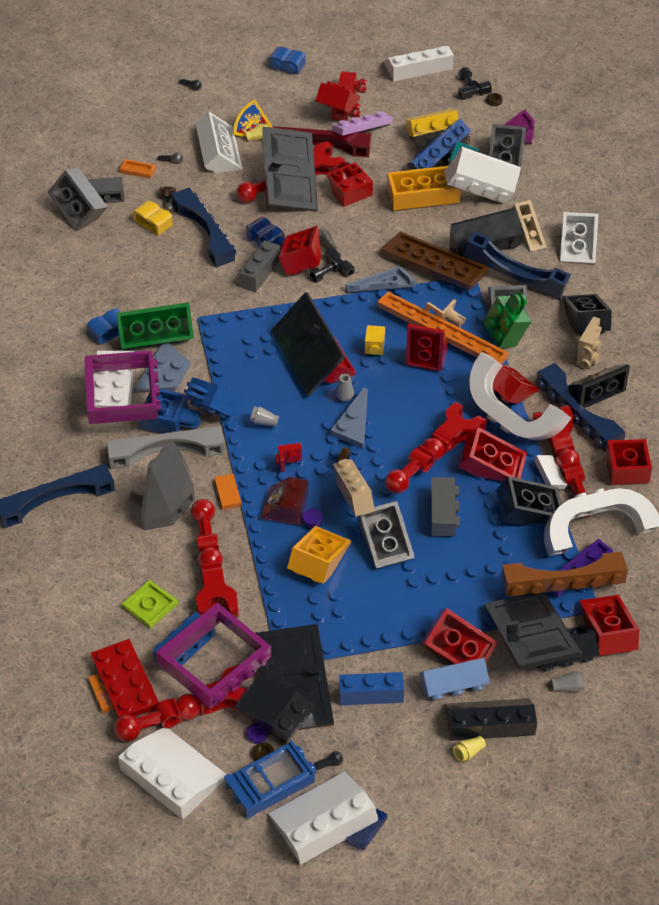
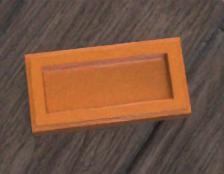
(137, 168)
(227, 491)

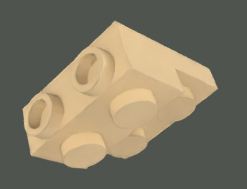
(589, 345)

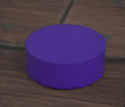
(312, 518)
(256, 734)

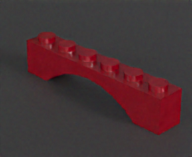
(355, 144)

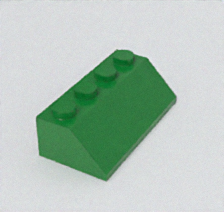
(155, 325)

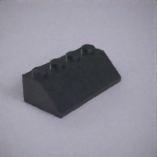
(501, 227)
(491, 719)

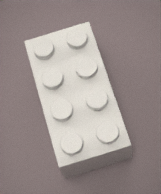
(113, 387)

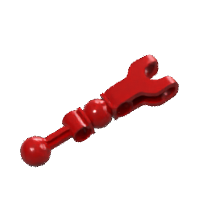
(247, 192)
(444, 439)
(565, 454)
(211, 562)
(172, 712)

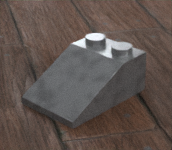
(508, 143)
(386, 535)

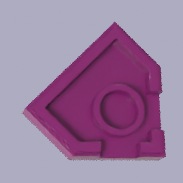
(524, 120)

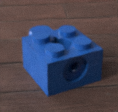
(212, 398)
(175, 412)

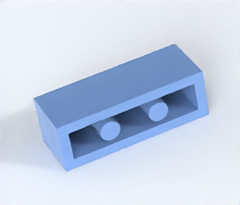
(454, 678)

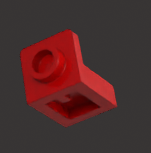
(288, 453)

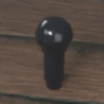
(194, 84)
(333, 759)

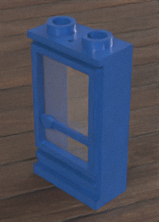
(271, 779)

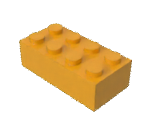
(420, 188)

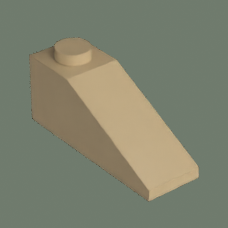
(530, 227)

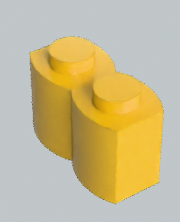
(153, 217)

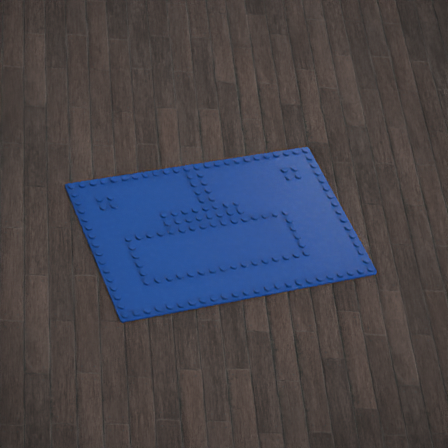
(362, 605)

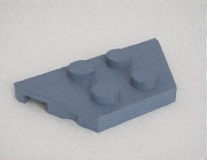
(171, 369)

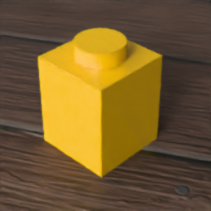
(375, 340)

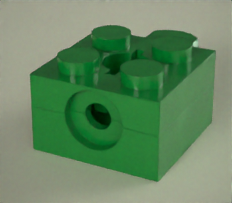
(507, 320)

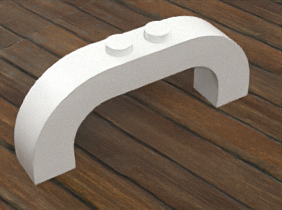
(481, 388)
(630, 502)

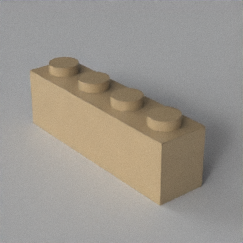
(353, 487)

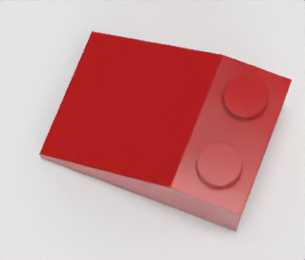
(301, 251)
(426, 347)
(491, 457)
(612, 624)
(457, 639)

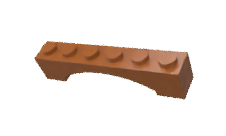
(524, 580)

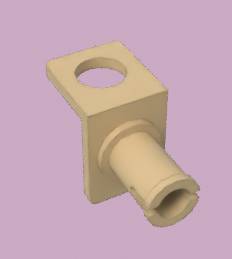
(447, 313)

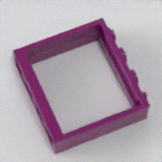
(121, 361)
(180, 643)

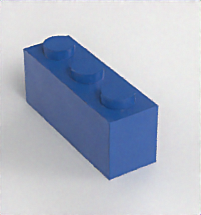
(186, 655)
(371, 688)

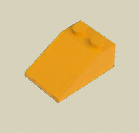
(318, 554)

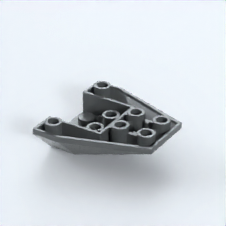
(167, 489)

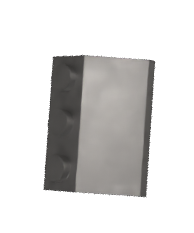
(77, 198)

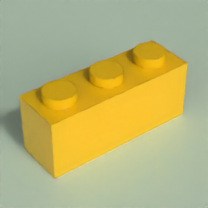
(430, 122)

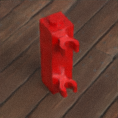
(349, 80)

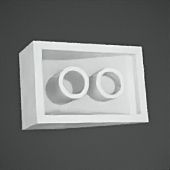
(579, 237)

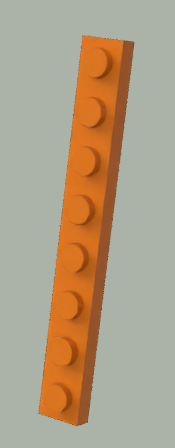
(454, 334)

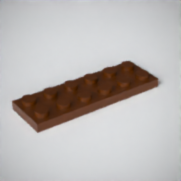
(434, 260)

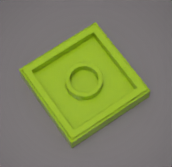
(150, 604)

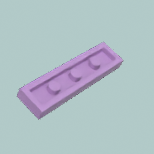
(363, 123)

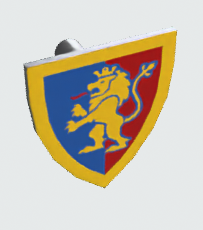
(249, 118)

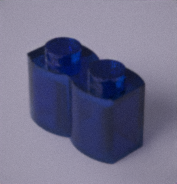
(263, 230)

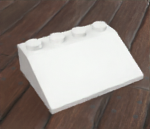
(171, 771)
(324, 817)

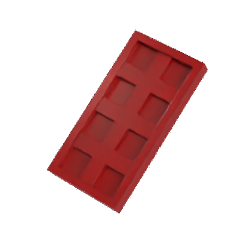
(124, 679)

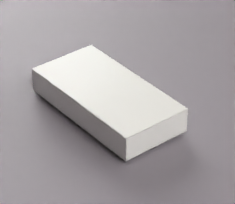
(550, 471)

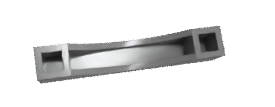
(201, 441)

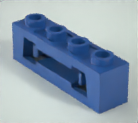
(440, 145)

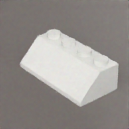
(419, 63)
(218, 144)
(482, 175)

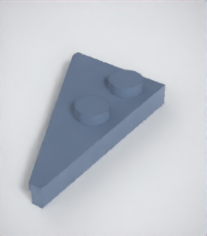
(388, 279)
(353, 422)

